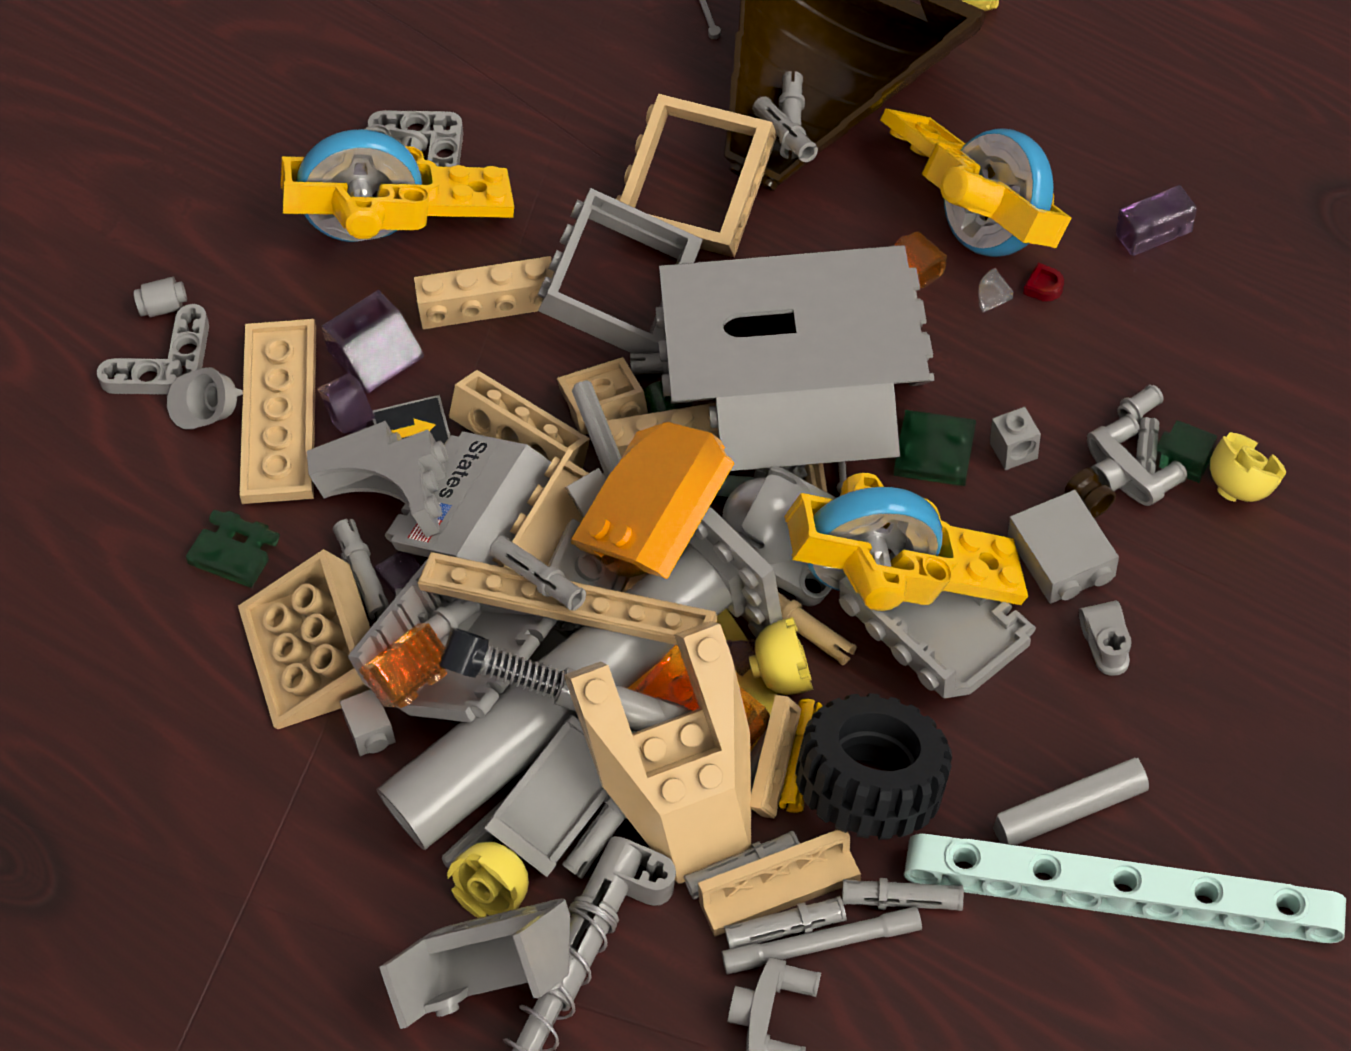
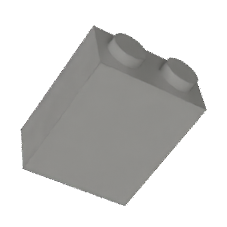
(1063, 547)

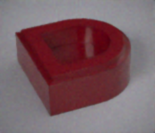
(1044, 283)

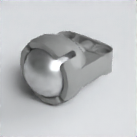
(757, 515)

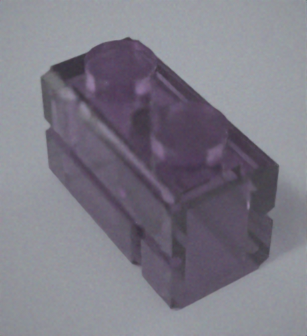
(1156, 220)

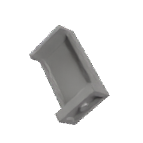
(550, 800)

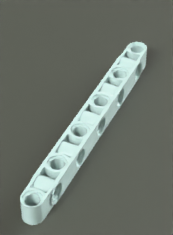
(1155, 894)

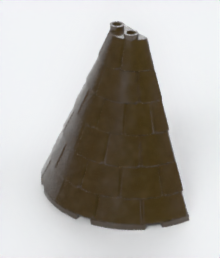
(849, 60)

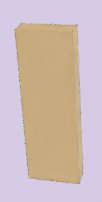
(775, 756)

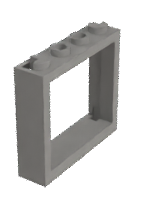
(635, 225)

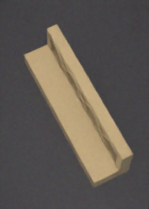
(778, 881)

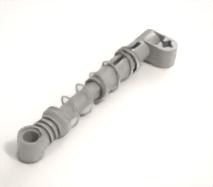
(615, 879)

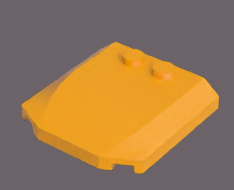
(655, 497)

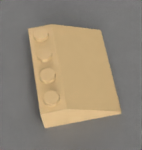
(303, 637)

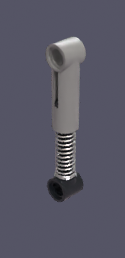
(471, 655)

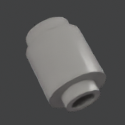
(160, 297)

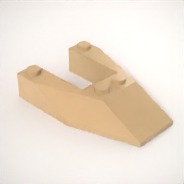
(683, 778)

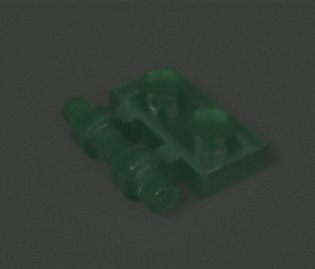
(229, 557)

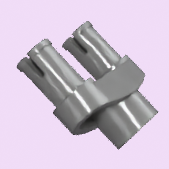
(1122, 471)
(754, 1007)

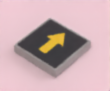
(416, 417)

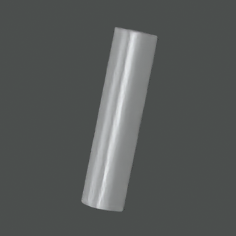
(1071, 802)

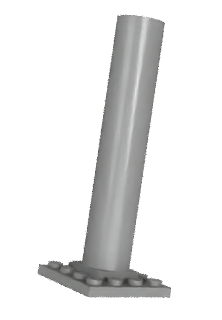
(485, 755)

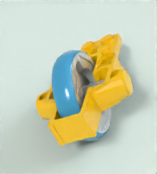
(344, 171)
(990, 176)
(927, 555)

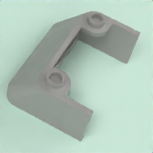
(479, 958)

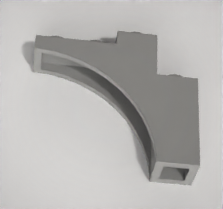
(384, 464)

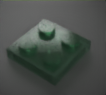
(935, 447)

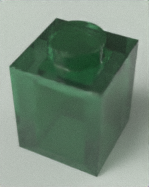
(1188, 446)

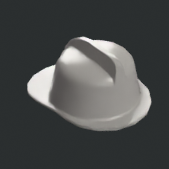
(201, 398)

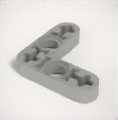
(437, 138)
(166, 369)

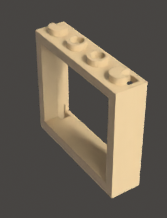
(749, 181)

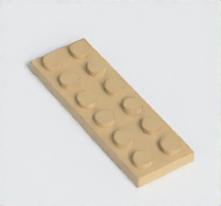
(278, 411)

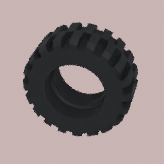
(869, 798)

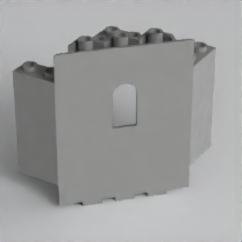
(807, 391)

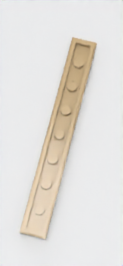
(601, 609)

